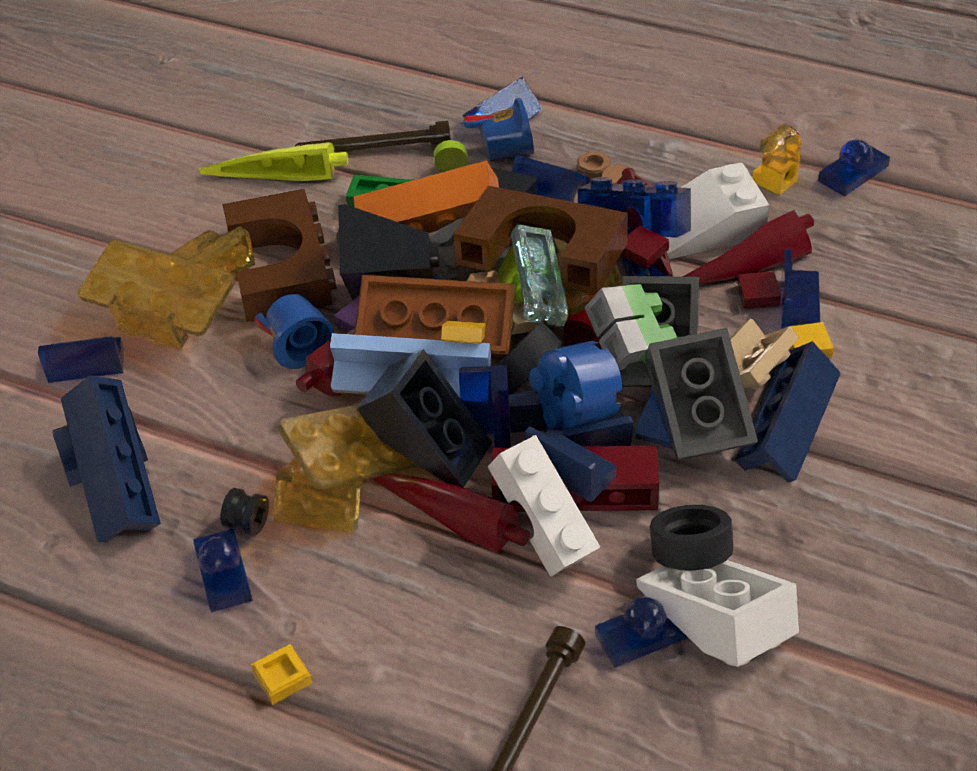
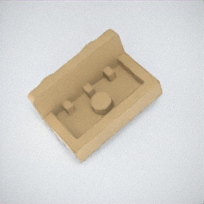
(759, 352)

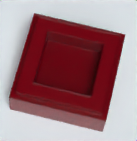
(645, 246)
(759, 289)

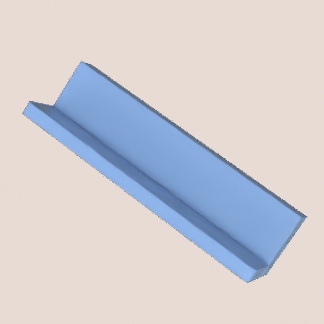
(364, 359)

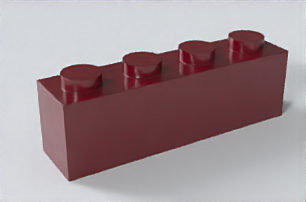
(632, 489)

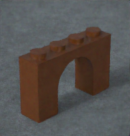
(285, 221)
(592, 234)

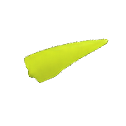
(287, 164)

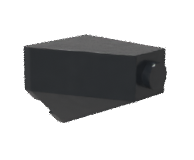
(381, 248)

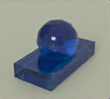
(854, 167)
(222, 570)
(637, 631)

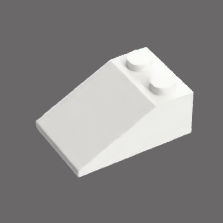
(723, 211)
(726, 608)

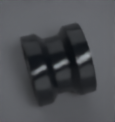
(244, 511)

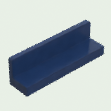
(791, 412)
(109, 458)

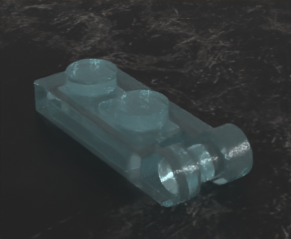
(539, 275)

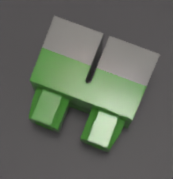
(627, 322)

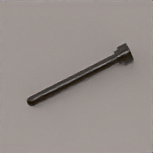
(435, 134)
(562, 649)

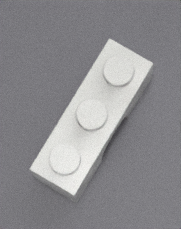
(559, 528)

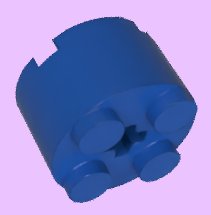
(577, 385)

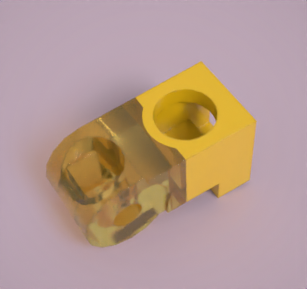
(780, 160)

